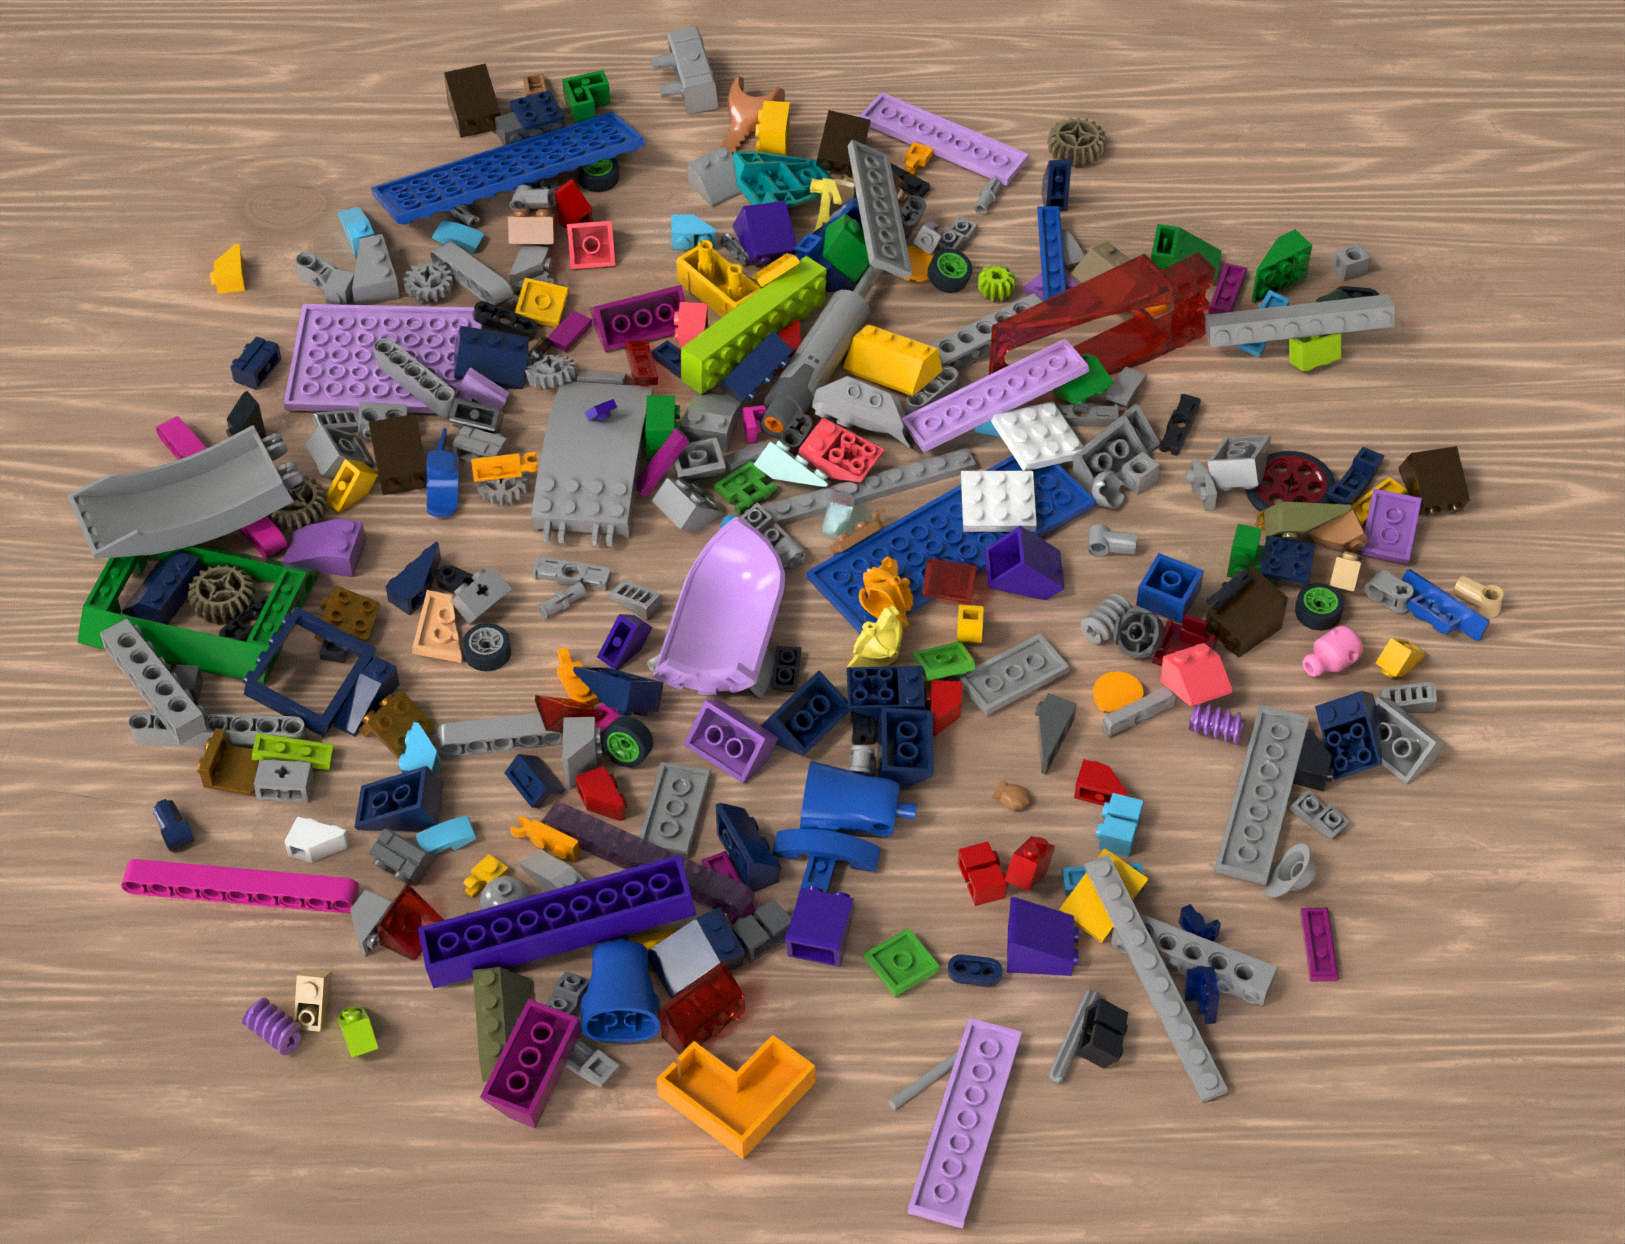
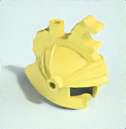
(879, 641)

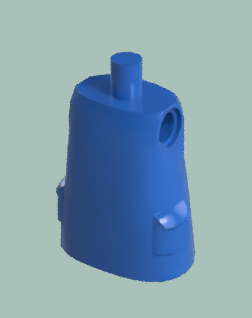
(851, 802)
(620, 994)

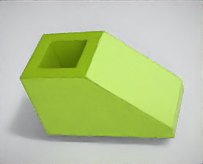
(357, 1031)

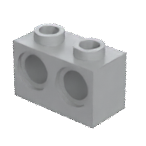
(376, 411)

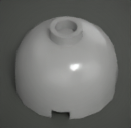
(503, 890)

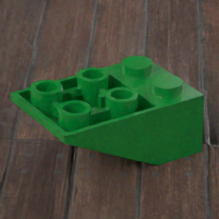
(1175, 244)
(1283, 265)

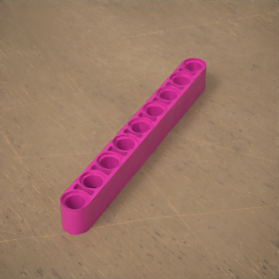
(184, 443)
(240, 886)

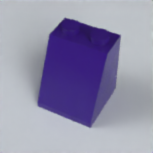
(765, 232)
(1024, 565)
(820, 926)
(1040, 940)

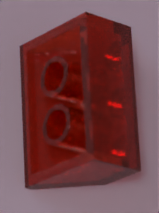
(702, 1009)

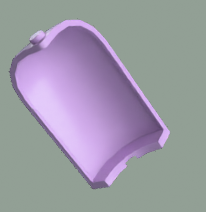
(724, 613)

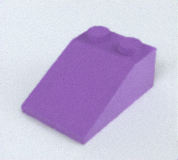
(328, 546)

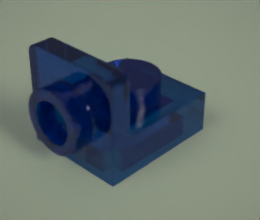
(1194, 923)

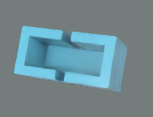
(1120, 824)

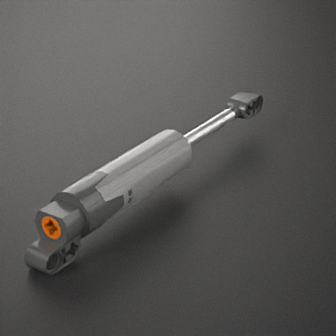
(824, 350)

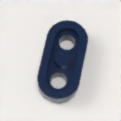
(974, 969)

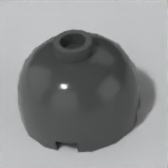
(1139, 633)

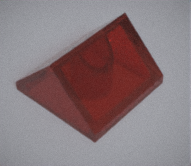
(950, 579)
(555, 709)
(401, 921)

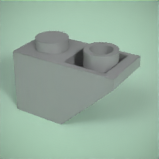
(365, 916)

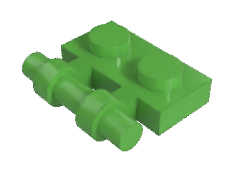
(742, 481)

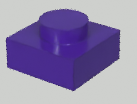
(601, 411)

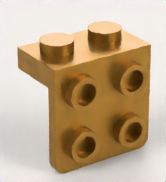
(349, 612)
(394, 721)
(227, 766)

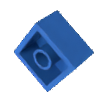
(1169, 587)

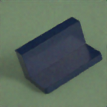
(532, 779)

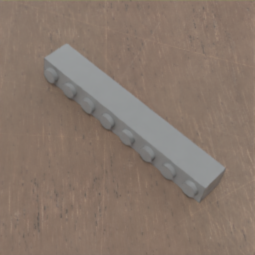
(1300, 320)

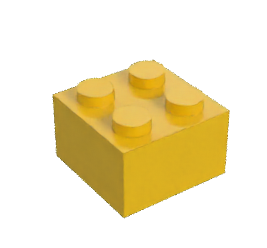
(773, 128)

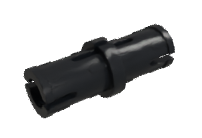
(1229, 590)

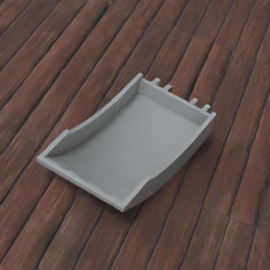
(593, 465)
(186, 498)

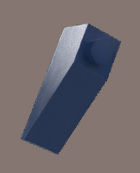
(1057, 183)
(371, 687)

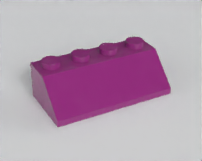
(637, 317)
(532, 1062)

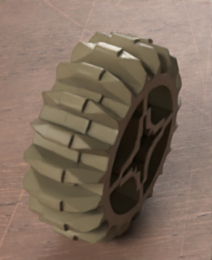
(1077, 141)
(300, 512)
(220, 586)

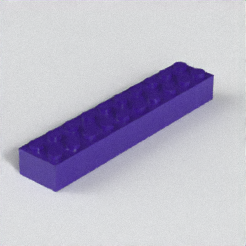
(556, 921)

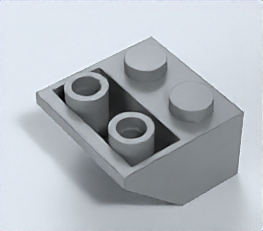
(687, 504)

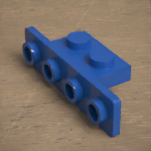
(1442, 609)

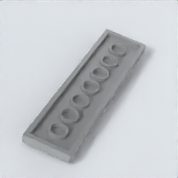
(879, 210)
(1262, 795)

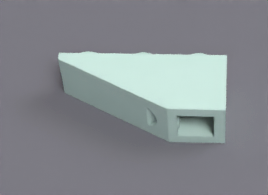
(782, 465)

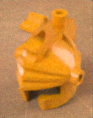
(886, 590)

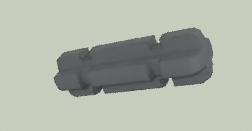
(735, 249)

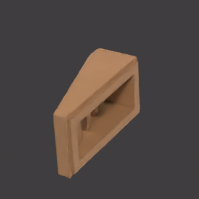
(534, 84)

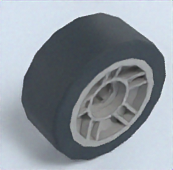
(486, 647)

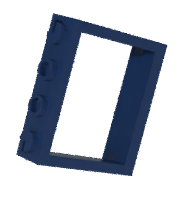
(288, 707)

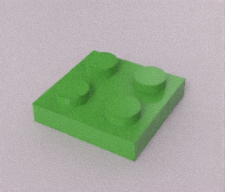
(944, 661)
(901, 962)

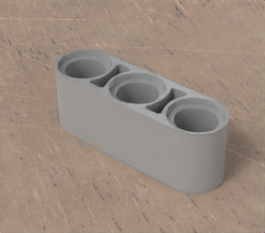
(939, 387)

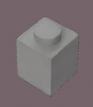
(339, 287)

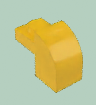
(970, 623)

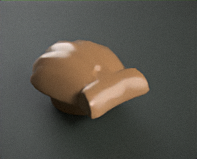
(1012, 795)

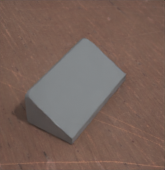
(605, 377)
(742, 457)

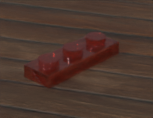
(641, 363)

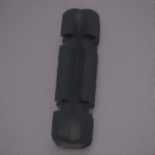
(540, 348)

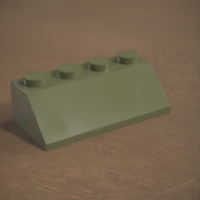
(498, 1004)

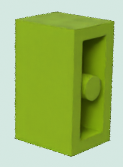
(1314, 350)

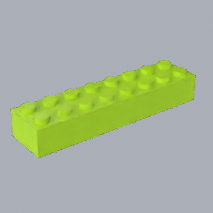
(734, 336)

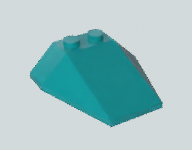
(776, 177)

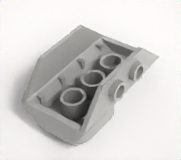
(861, 406)

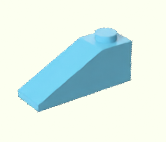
(355, 227)

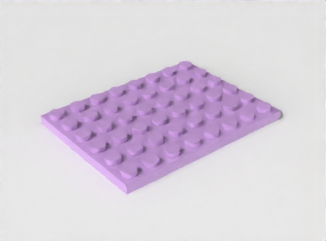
(337, 361)

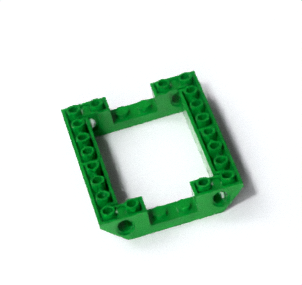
(190, 647)

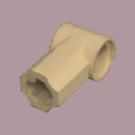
(1487, 598)

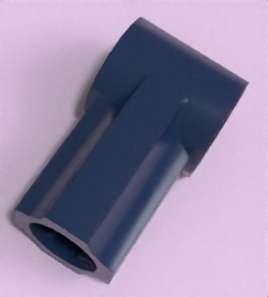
(173, 828)

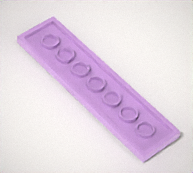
(947, 138)
(994, 394)
(965, 1123)

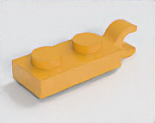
(503, 466)
(573, 685)
(547, 838)

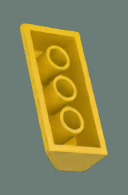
(892, 360)

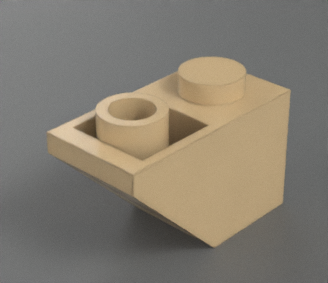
(1346, 571)
(312, 998)

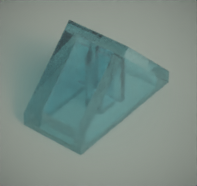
(838, 513)

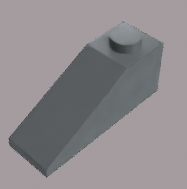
(1053, 724)

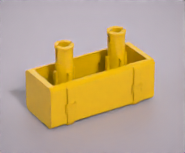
(714, 279)

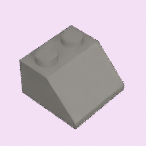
(714, 176)
(332, 446)
(699, 460)
(580, 747)

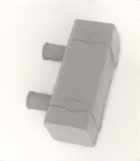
(692, 71)

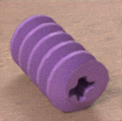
(1217, 722)
(273, 1026)

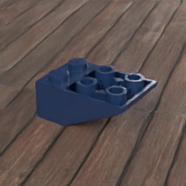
(884, 687)
(1351, 733)

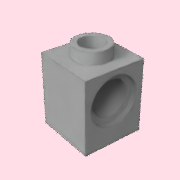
(1351, 262)
(1140, 473)

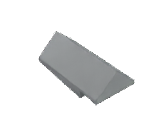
(1114, 447)

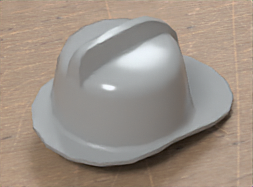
(1293, 872)

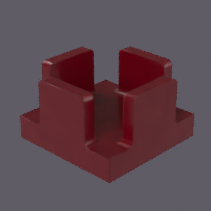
(1180, 637)

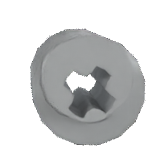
(1101, 621)

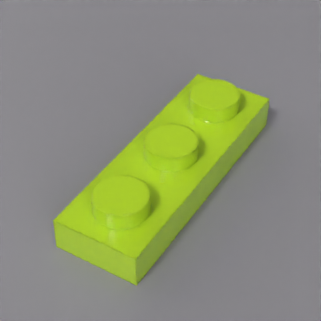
(290, 749)

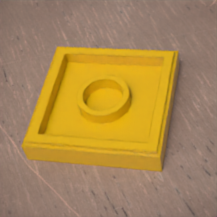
(542, 302)

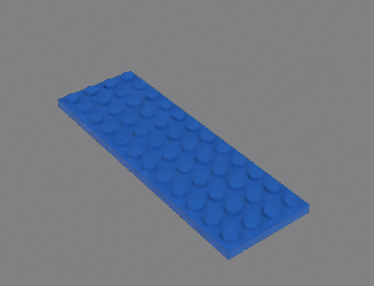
(506, 167)
(938, 532)

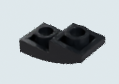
(786, 668)

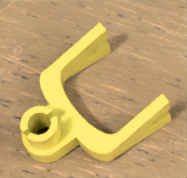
(827, 188)

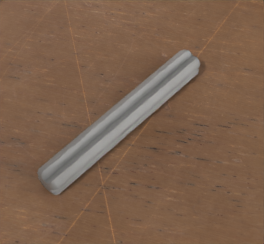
(1071, 1040)

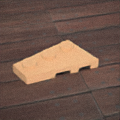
(437, 630)

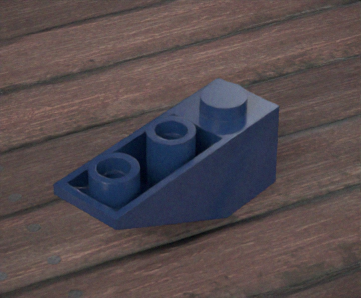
(410, 586)

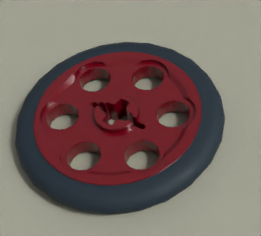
(1293, 462)

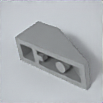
(549, 871)

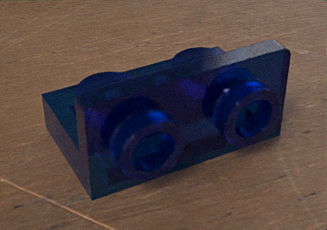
(1203, 988)

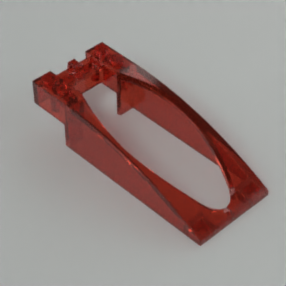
(1122, 289)

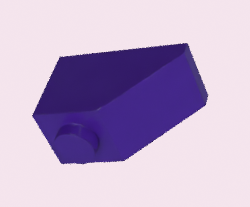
(624, 640)

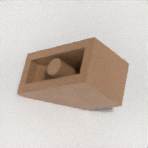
(1341, 533)

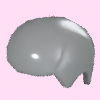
(1107, 490)

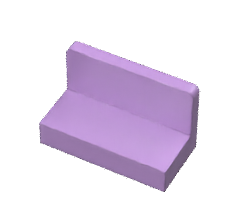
(483, 389)

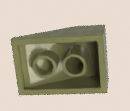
(1294, 518)

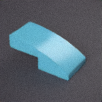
(458, 234)
(451, 833)

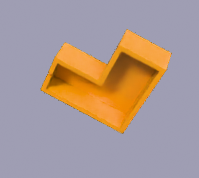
(741, 1104)

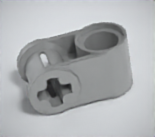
(313, 269)
(1388, 590)
(862, 760)

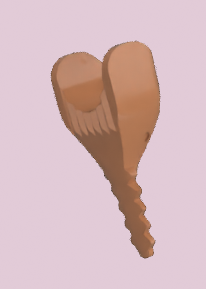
(744, 113)

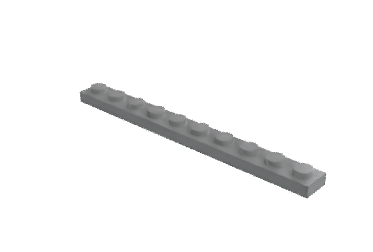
(874, 486)
(1155, 979)

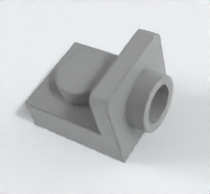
(928, 237)

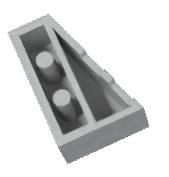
(374, 273)

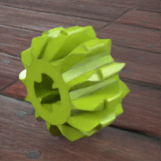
(996, 283)

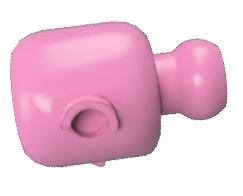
(1334, 651)

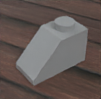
(530, 263)

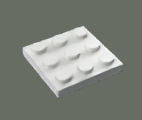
(1037, 435)
(998, 501)

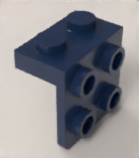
(536, 110)
(1287, 559)

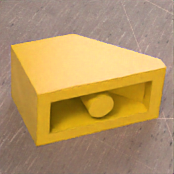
(229, 271)
(350, 484)
(1399, 657)

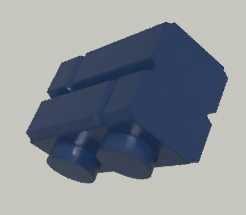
(255, 362)

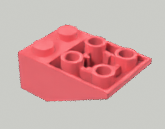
(839, 452)

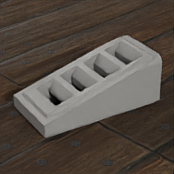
(332, 417)
(644, 610)
(1417, 690)

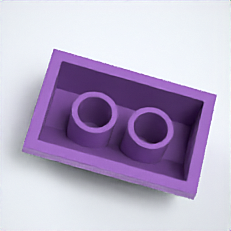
(730, 740)

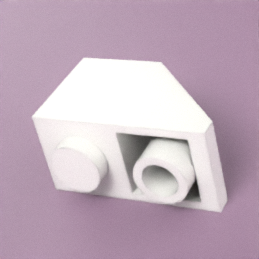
(314, 840)

